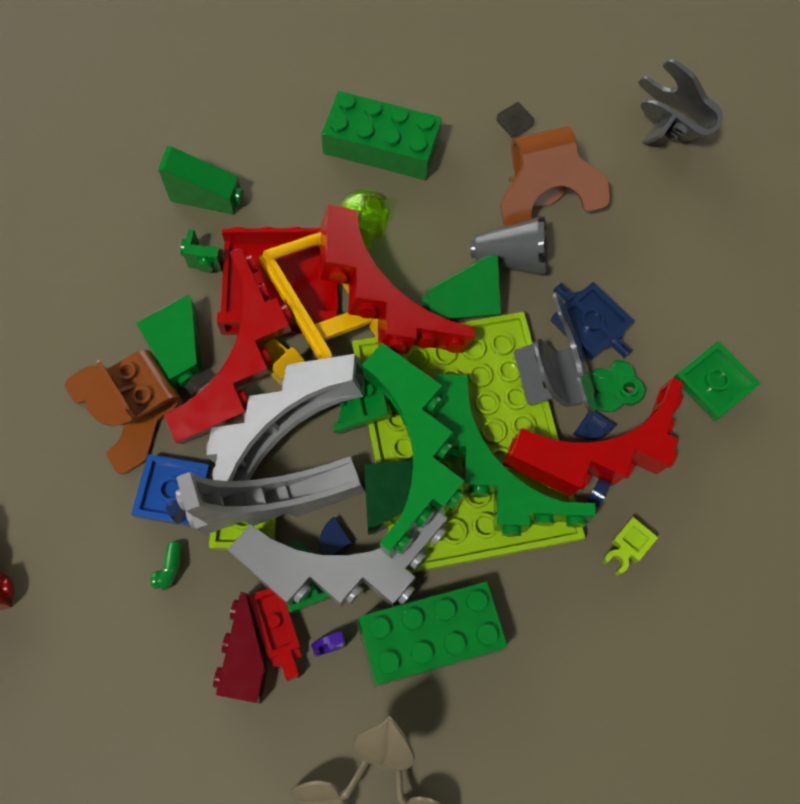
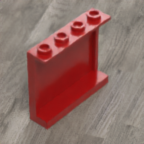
(299, 268)

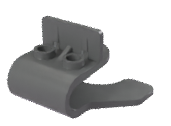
(687, 97)
(562, 371)

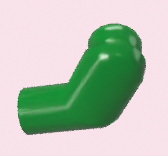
(170, 567)

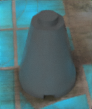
(517, 246)

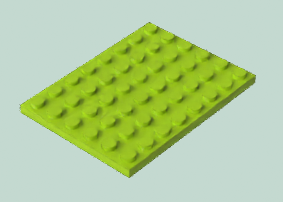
(499, 414)

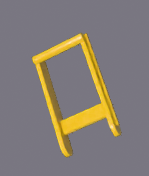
(314, 333)

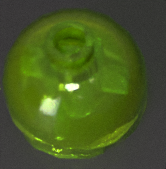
(370, 211)

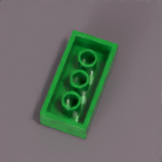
(381, 135)
(430, 634)

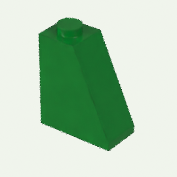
(199, 182)
(466, 292)
(175, 340)

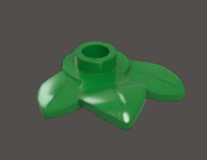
(611, 387)

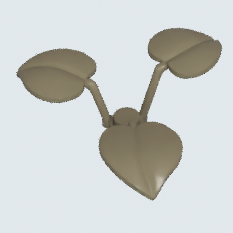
(382, 746)

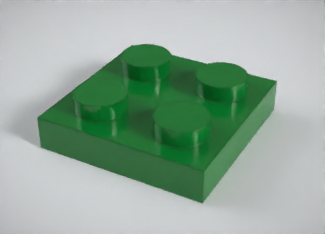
(717, 381)

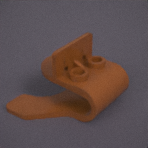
(544, 169)
(130, 395)

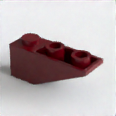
(244, 662)

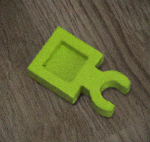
(632, 543)

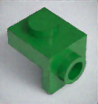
(200, 257)

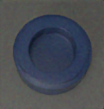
(599, 492)

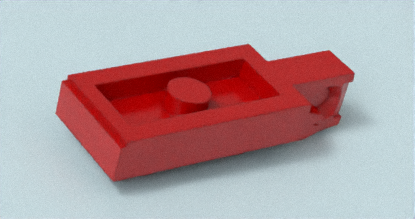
(277, 631)

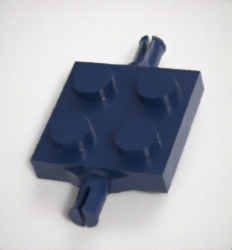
(595, 320)

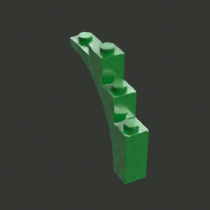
(484, 475)
(432, 483)

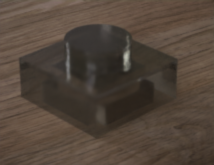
(515, 119)
(199, 382)

